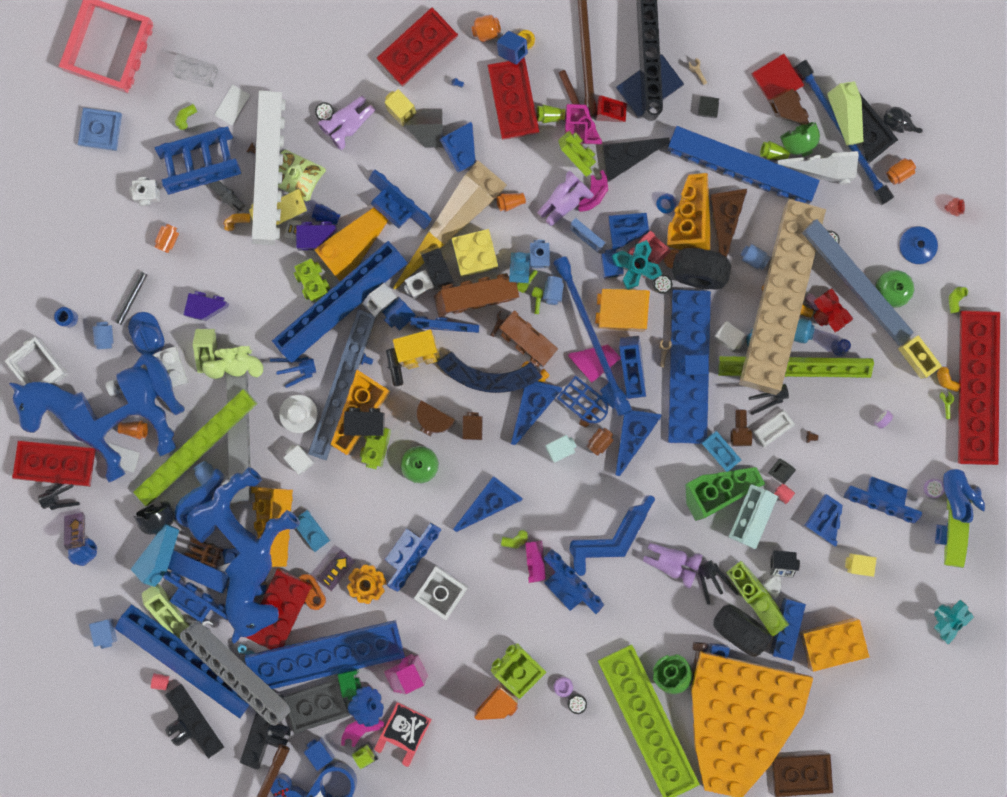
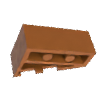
(527, 339)

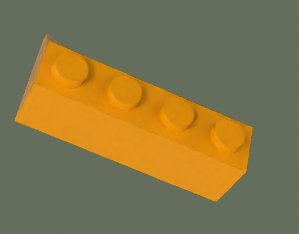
(363, 394)
(271, 504)

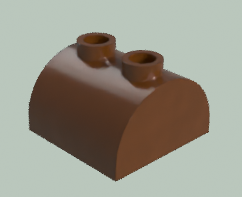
(433, 420)

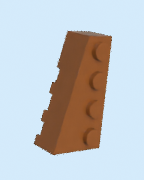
(475, 295)

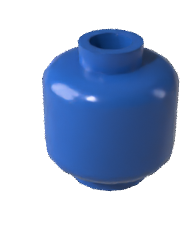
(83, 555)

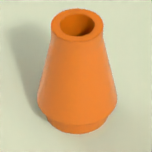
(510, 200)
(134, 429)

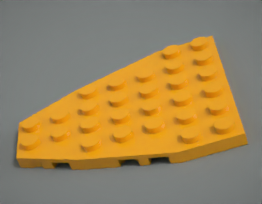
(742, 719)

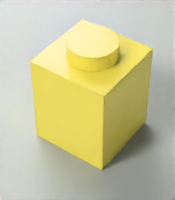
(860, 564)

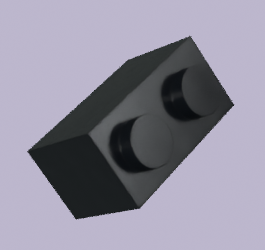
(436, 266)
(364, 423)

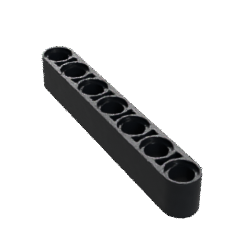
(649, 63)

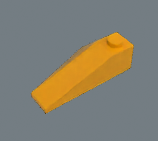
(692, 216)
(349, 246)

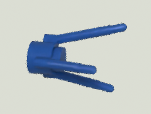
(306, 367)

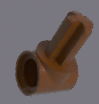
(741, 434)

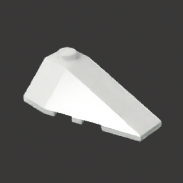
(835, 168)

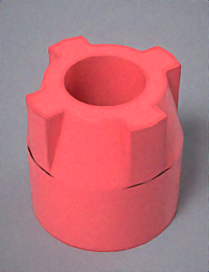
(784, 493)
(159, 681)

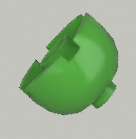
(802, 139)
(893, 279)
(429, 464)
(672, 674)

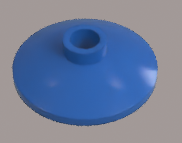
(910, 249)

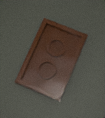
(802, 775)

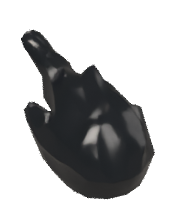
(897, 118)

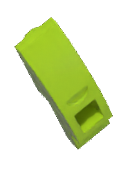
(758, 598)

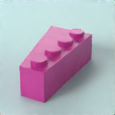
(407, 675)

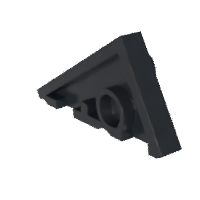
(876, 134)
(623, 156)

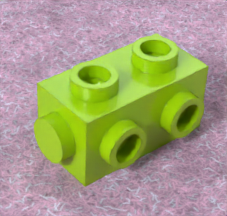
(309, 275)
(375, 450)

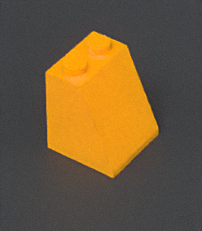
(623, 310)

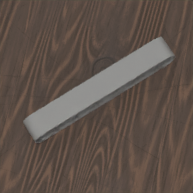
(239, 439)
(235, 673)

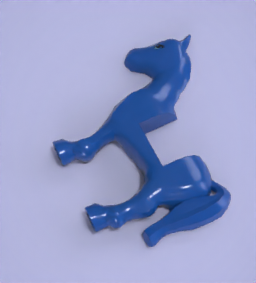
(78, 418)
(250, 568)

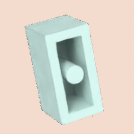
(561, 448)

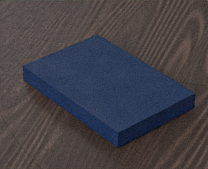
(631, 87)

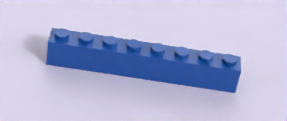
(742, 165)
(339, 301)
(179, 658)

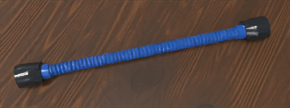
(805, 73)

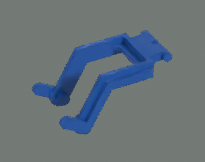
(612, 547)

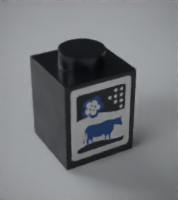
(784, 563)

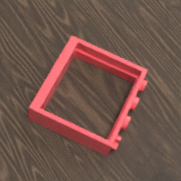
(77, 36)

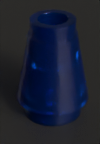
(324, 214)
(837, 348)

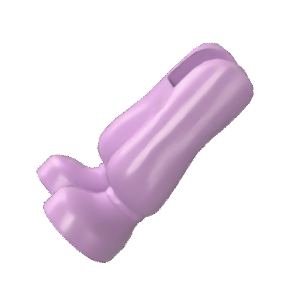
(348, 119)
(563, 200)
(671, 562)

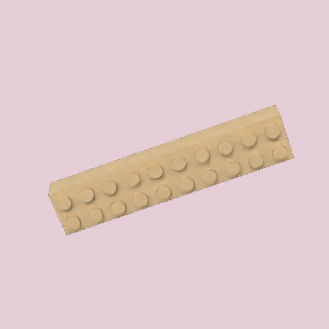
(781, 300)

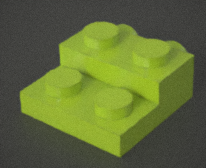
(577, 153)
(517, 670)

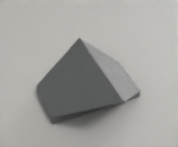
(427, 127)

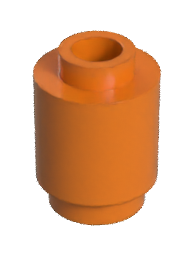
(901, 171)
(166, 238)

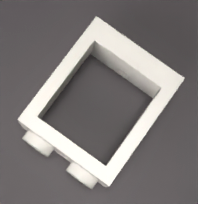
(29, 345)

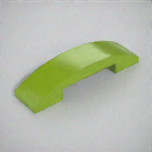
(957, 541)

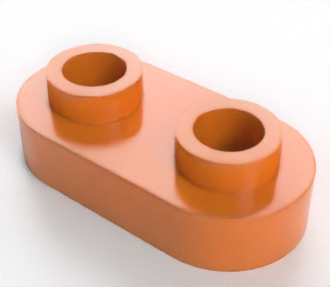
(315, 591)

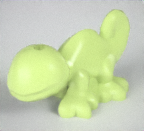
(234, 362)

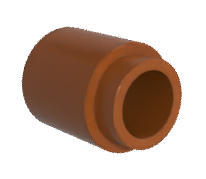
(600, 441)

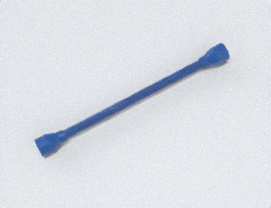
(621, 404)

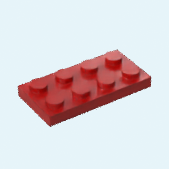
(417, 47)
(513, 99)
(54, 463)
(288, 596)

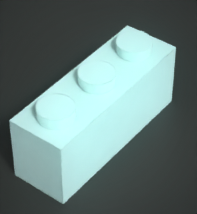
(753, 516)

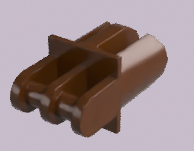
(205, 552)

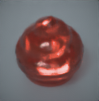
(956, 206)

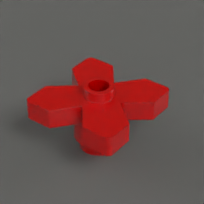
(831, 311)

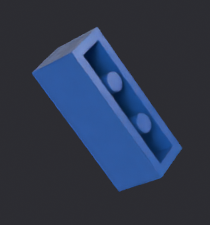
(785, 641)

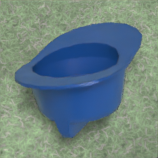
(146, 333)

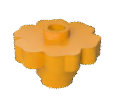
(366, 594)

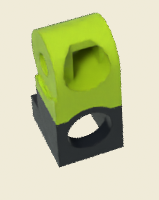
(364, 755)

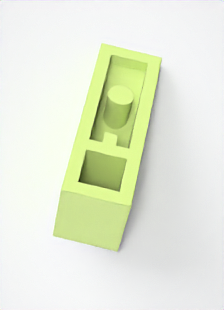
(848, 111)
(166, 613)

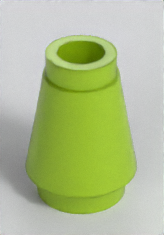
(550, 114)
(773, 151)

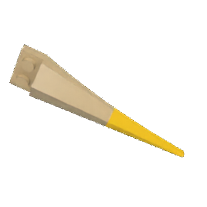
(469, 199)

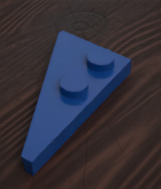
(423, 322)
(533, 403)
(635, 430)
(492, 499)

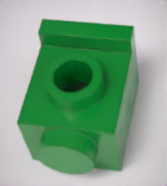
(349, 683)

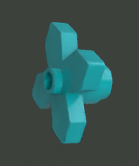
(626, 261)
(951, 620)

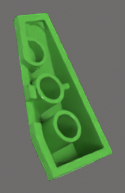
(715, 491)

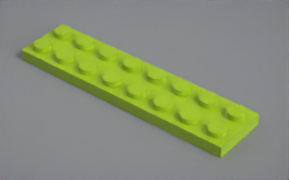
(648, 722)

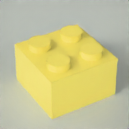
(475, 253)

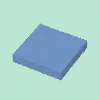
(99, 129)
(587, 235)

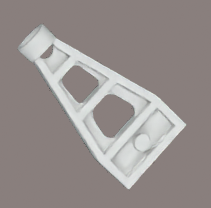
(174, 367)

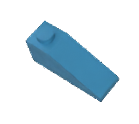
(156, 557)

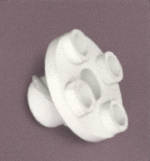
(298, 414)

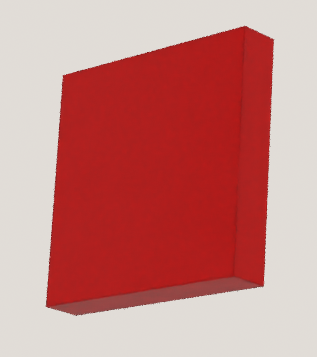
(777, 77)

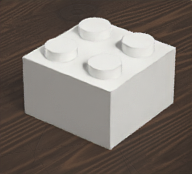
(441, 592)

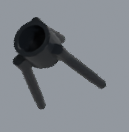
(783, 394)
(50, 497)
(709, 571)

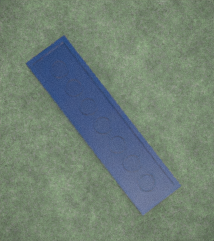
(688, 393)
(328, 655)

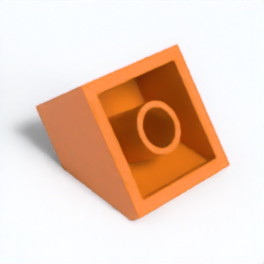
(497, 705)

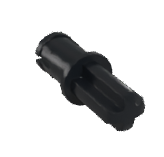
(394, 367)

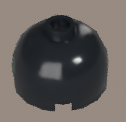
(152, 519)

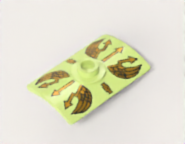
(299, 174)

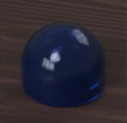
(670, 198)

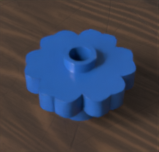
(366, 706)

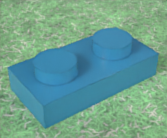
(519, 267)
(721, 451)
(312, 531)

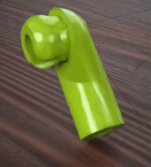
(182, 116)
(955, 297)
(517, 541)

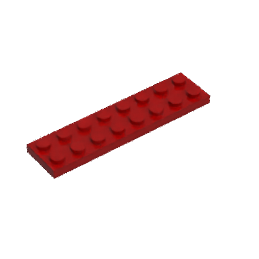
(979, 388)

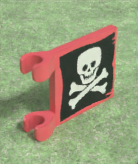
(404, 730)

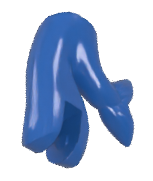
(958, 492)

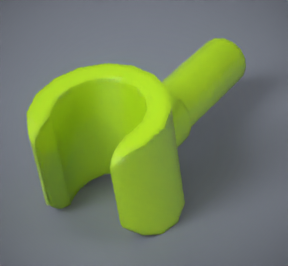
(522, 287)
(537, 293)
(948, 401)

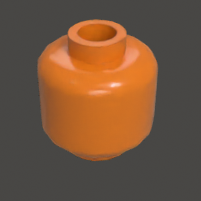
(486, 28)

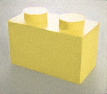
(399, 107)
(919, 357)

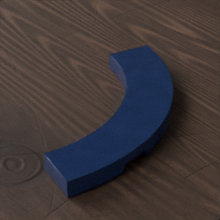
(488, 381)

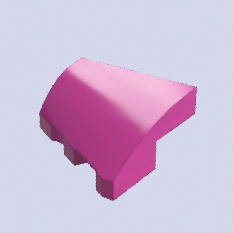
(579, 121)
(589, 364)
(535, 561)

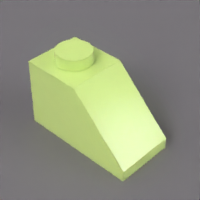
(204, 347)

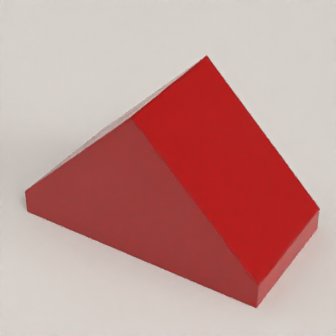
(610, 110)

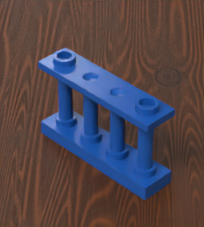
(202, 176)

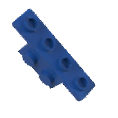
(395, 204)
(884, 498)
(408, 553)
(568, 586)
(191, 600)

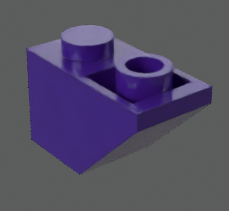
(312, 236)
(203, 307)

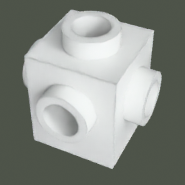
(145, 191)

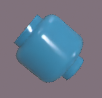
(804, 331)

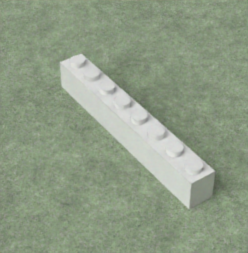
(267, 168)

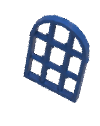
(581, 393)

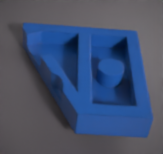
(460, 147)
(627, 228)
(826, 519)

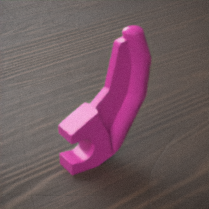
(599, 189)
(355, 731)

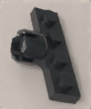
(191, 723)
(260, 737)

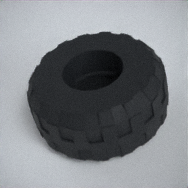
(701, 268)
(741, 630)

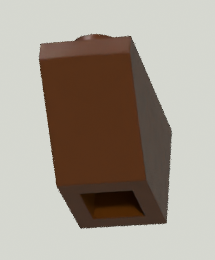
(787, 107)
(472, 426)

